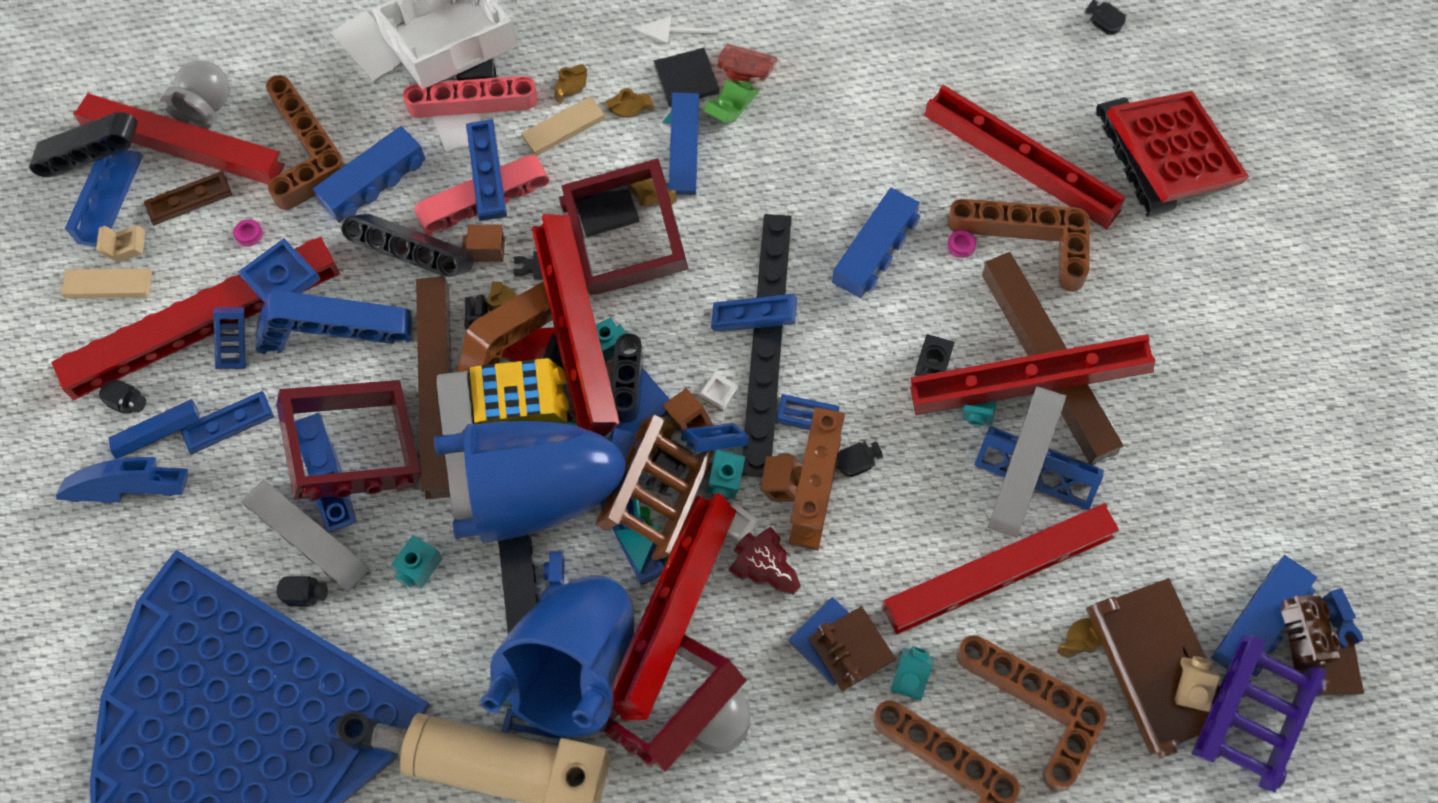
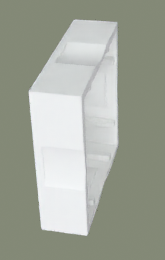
(444, 35)

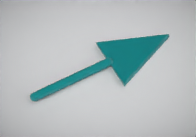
(635, 544)

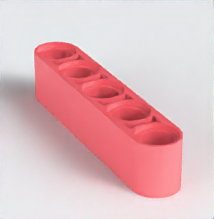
(481, 90)
(459, 202)

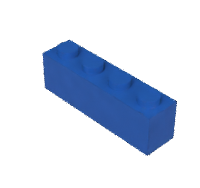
(370, 174)
(876, 242)
(1263, 613)

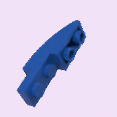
(321, 459)
(111, 479)

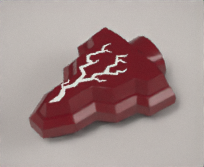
(765, 562)

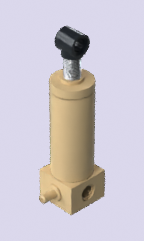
(486, 759)

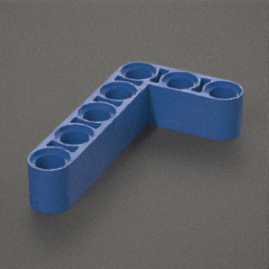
(328, 317)

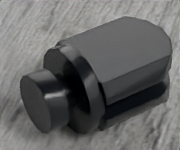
(1106, 17)
(474, 309)
(122, 397)
(858, 458)
(301, 591)

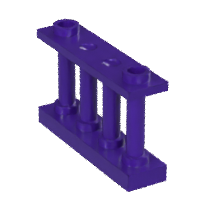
(1225, 715)

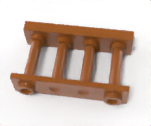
(638, 461)
(816, 478)

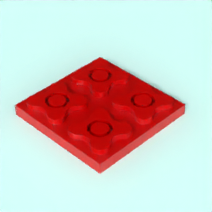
(1177, 145)

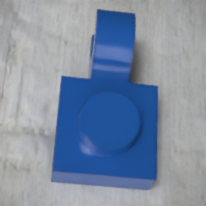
(553, 572)
(1342, 617)

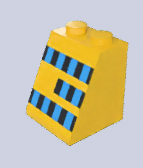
(519, 392)

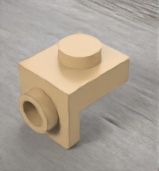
(121, 244)
(1197, 683)

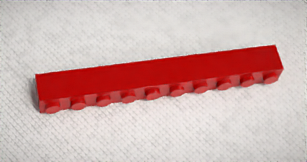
(170, 329)

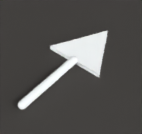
(661, 28)

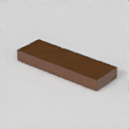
(187, 198)

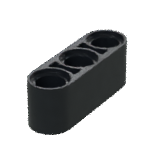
(624, 365)

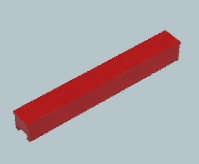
(189, 141)
(1025, 156)
(575, 325)
(1021, 375)
(999, 569)
(671, 608)

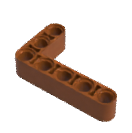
(314, 140)
(1032, 216)
(503, 327)
(1042, 701)
(961, 753)

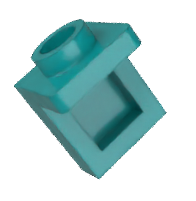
(980, 414)
(913, 672)

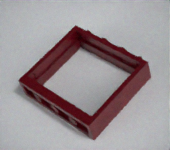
(639, 272)
(340, 398)
(691, 717)

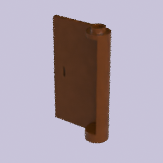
(1144, 642)

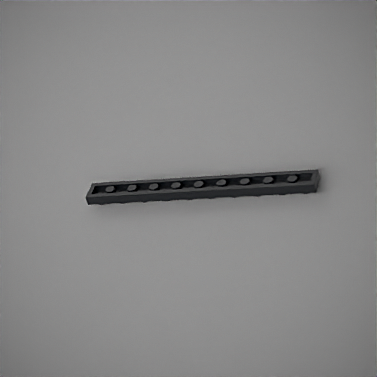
(766, 347)

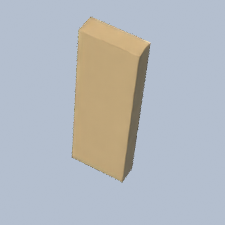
(563, 126)
(106, 283)

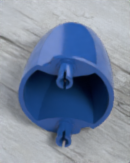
(531, 475)
(565, 658)

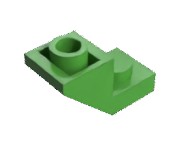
(732, 100)

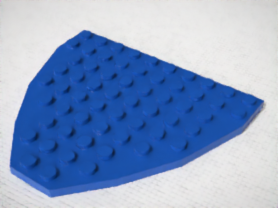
(233, 702)

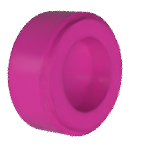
(248, 232)
(961, 244)

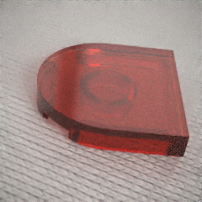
(745, 63)

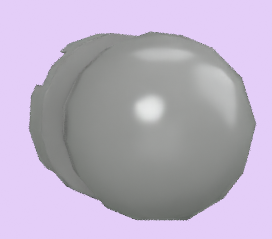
(197, 93)
(727, 728)

